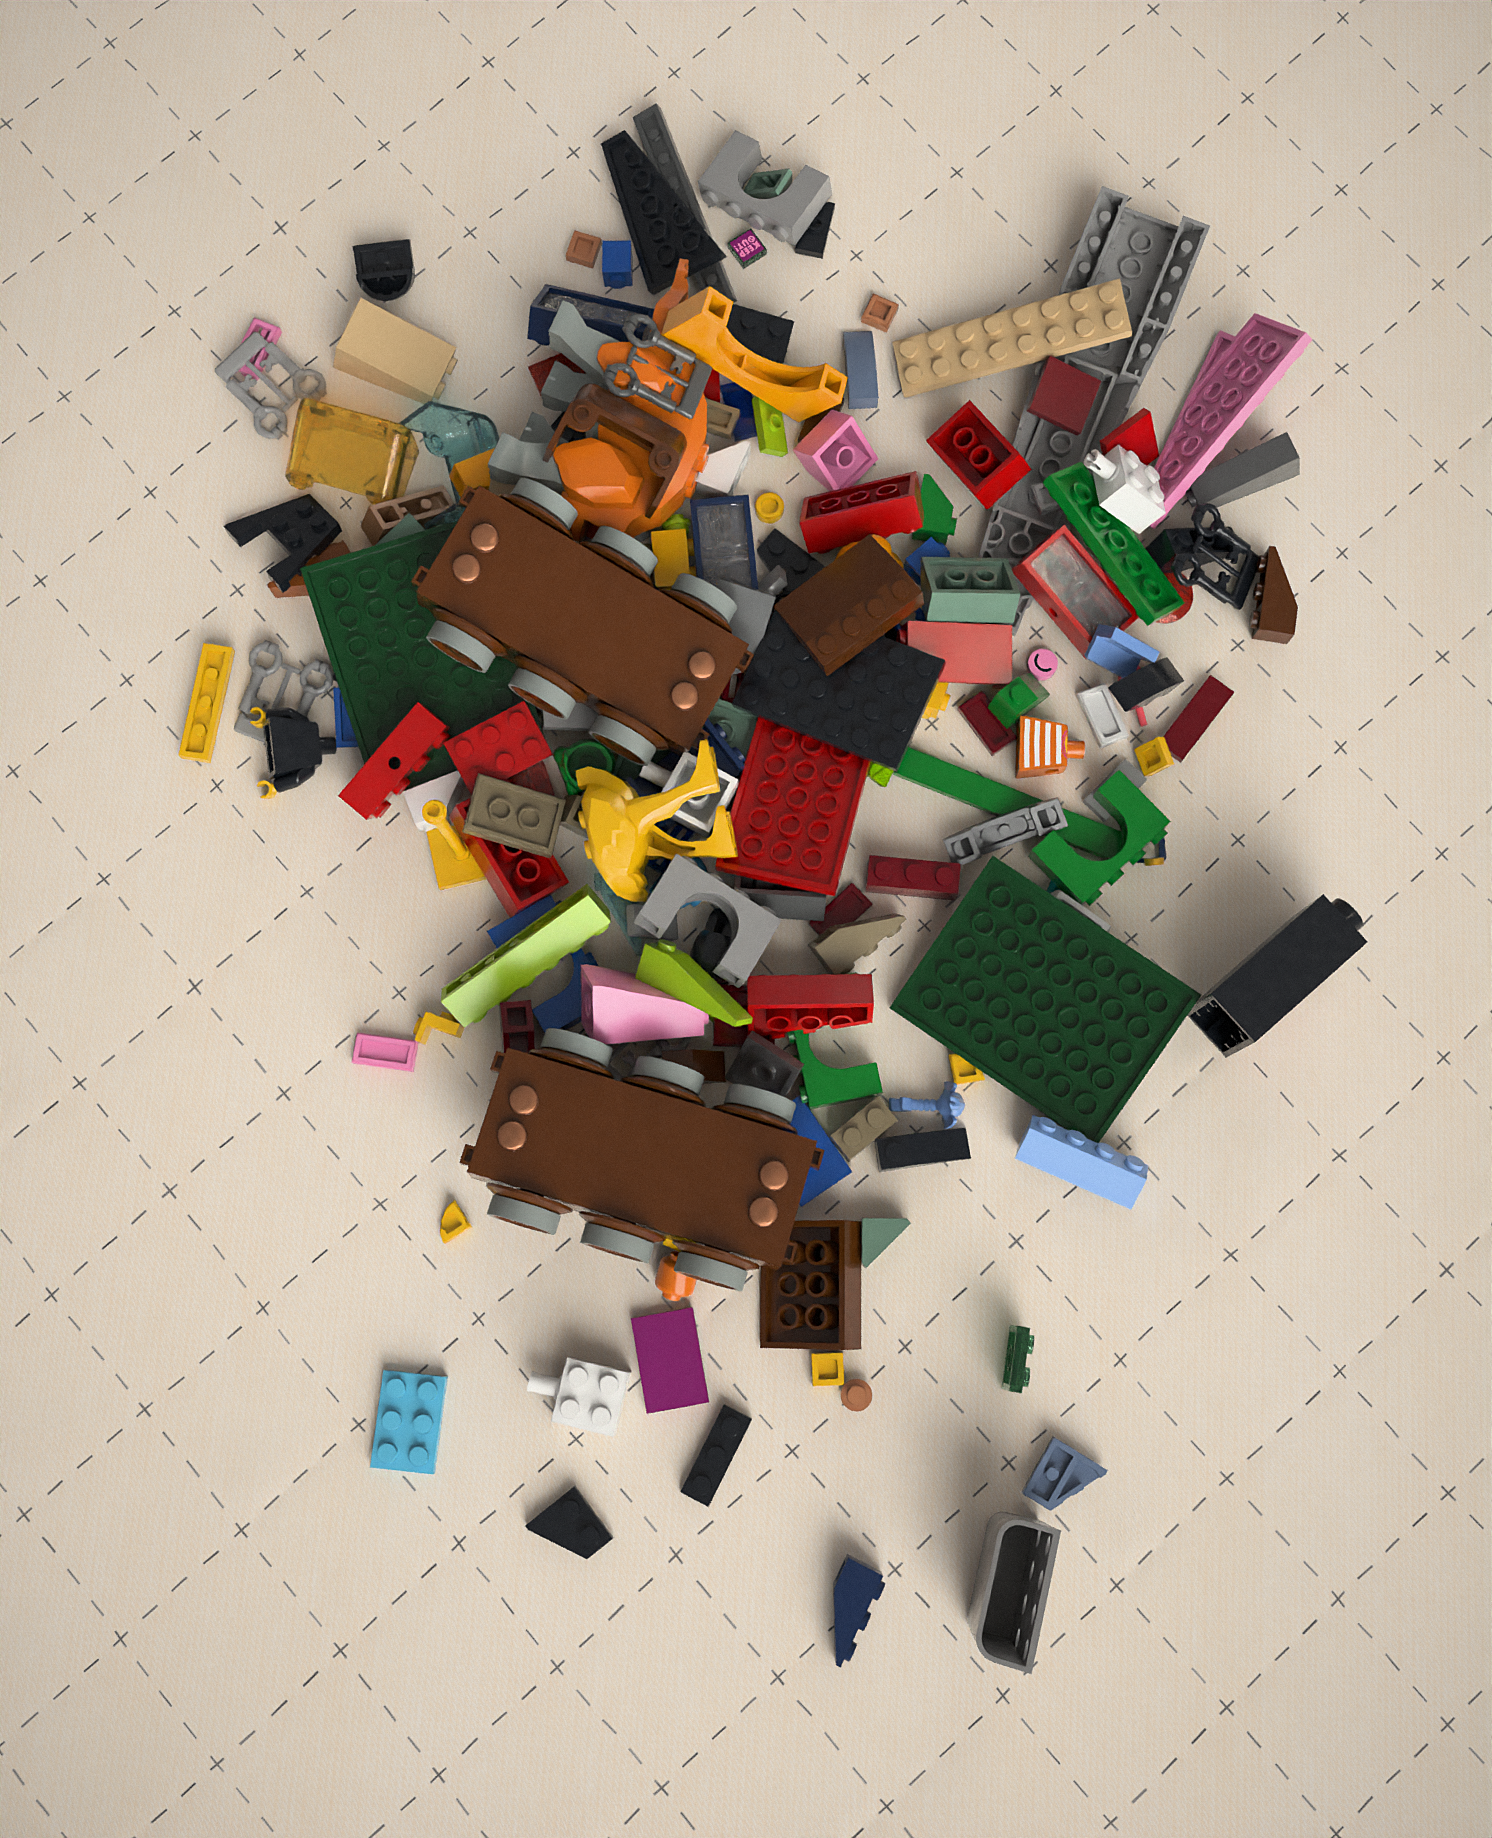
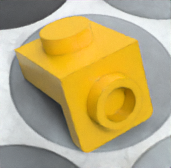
(445, 1023)

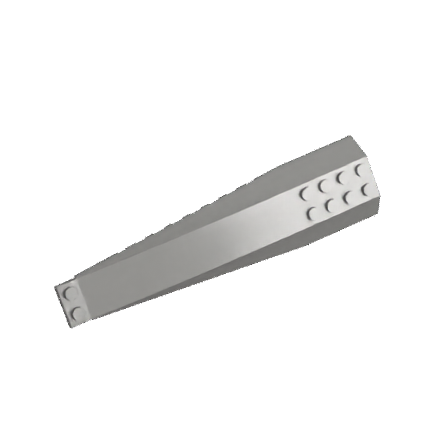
(1154, 269)

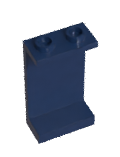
(727, 760)

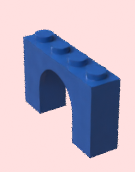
(565, 1008)

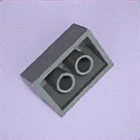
(784, 900)

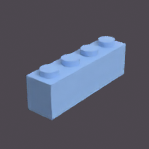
(1082, 1161)

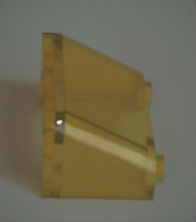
(350, 452)

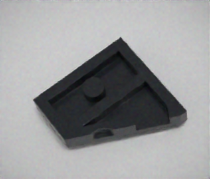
(572, 1525)

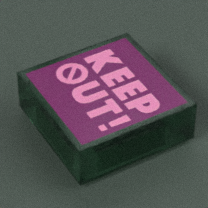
(747, 248)

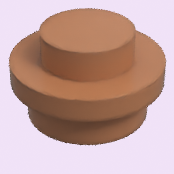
(856, 1395)

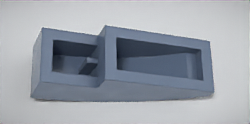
(860, 370)

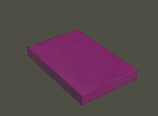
(669, 1360)

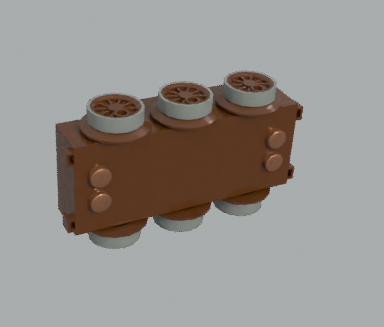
(581, 621)
(642, 1159)

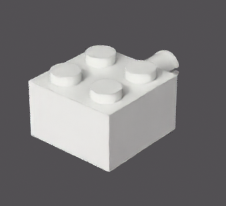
(1127, 487)
(700, 810)
(585, 1395)

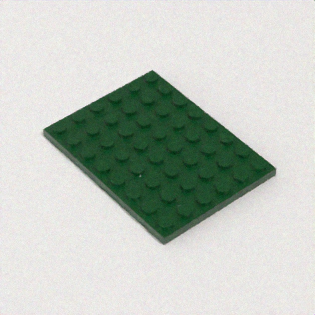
(382, 650)
(1044, 1001)

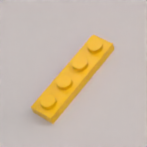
(206, 703)

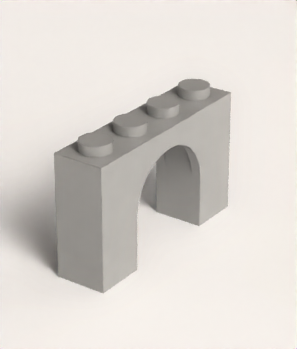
(781, 216)
(750, 923)

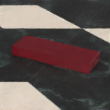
(1196, 717)

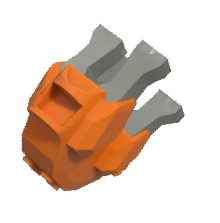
(605, 472)

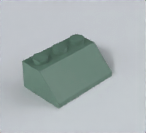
(968, 590)

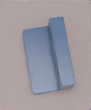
(1118, 651)

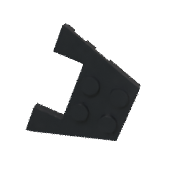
(299, 529)

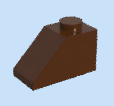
(706, 1062)

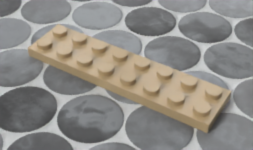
(1012, 338)

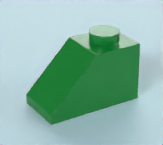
(937, 513)
(1017, 699)

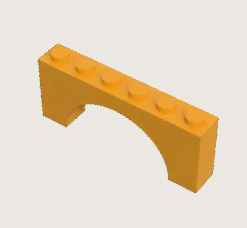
(795, 391)

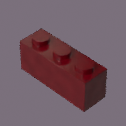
(912, 877)

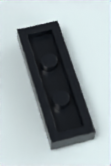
(716, 1455)

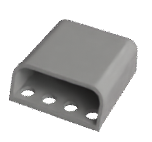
(1012, 1589)

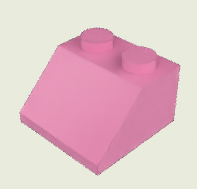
(836, 451)

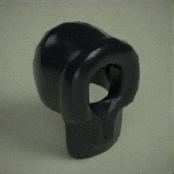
(712, 943)

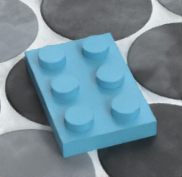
(409, 1422)

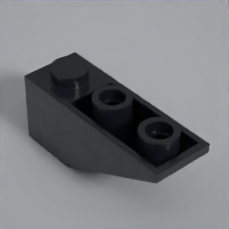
(1182, 540)

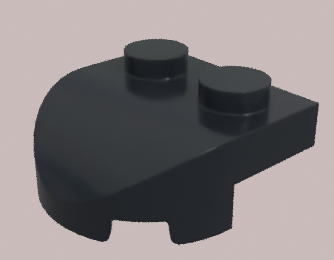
(385, 269)

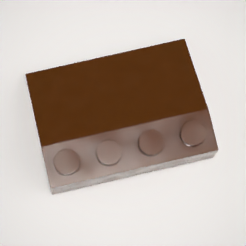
(850, 604)
(819, 1294)

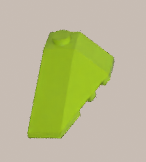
(682, 978)

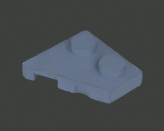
(1060, 1474)

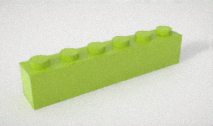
(526, 956)

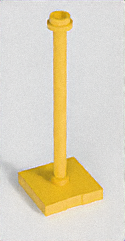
(449, 853)

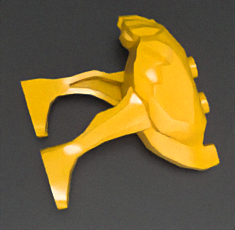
(624, 831)

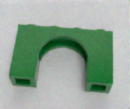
(1139, 823)
(829, 1085)

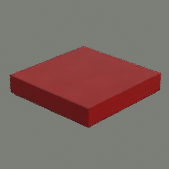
(1134, 435)

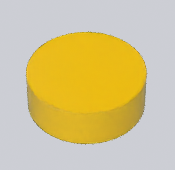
(769, 507)

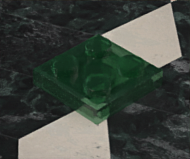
(1018, 1346)

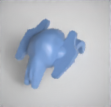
(949, 1104)

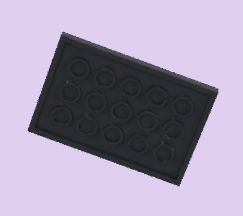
(860, 708)

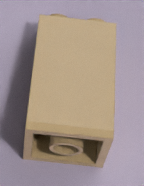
(394, 354)

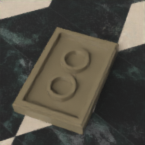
(513, 815)

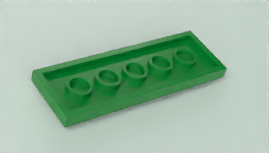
(1113, 545)

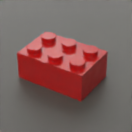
(978, 454)
(499, 746)

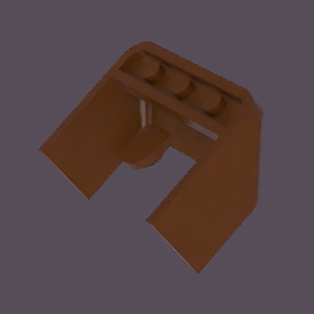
(598, 405)

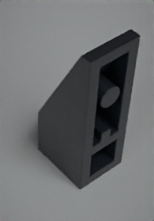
(921, 1149)

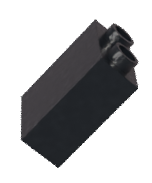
(1278, 974)

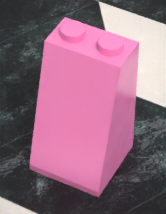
(627, 1010)

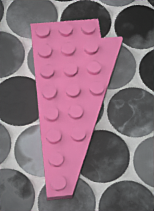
(1224, 394)

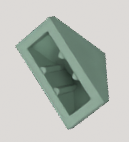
(769, 183)
(878, 1235)

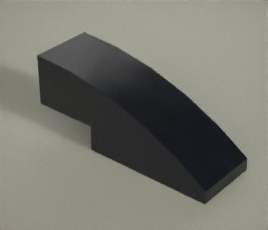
(1146, 684)

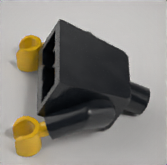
(291, 748)

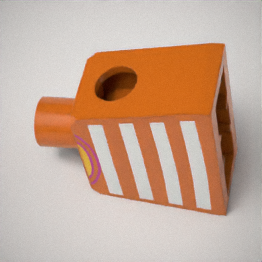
(1043, 747)

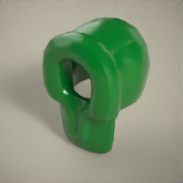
(581, 755)

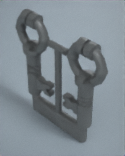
(694, 387)

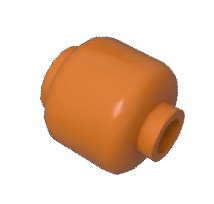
(670, 1282)

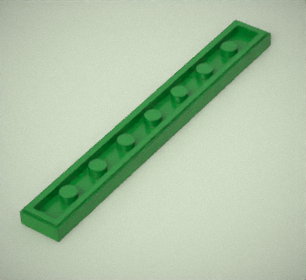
(1000, 799)

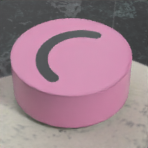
(1042, 664)

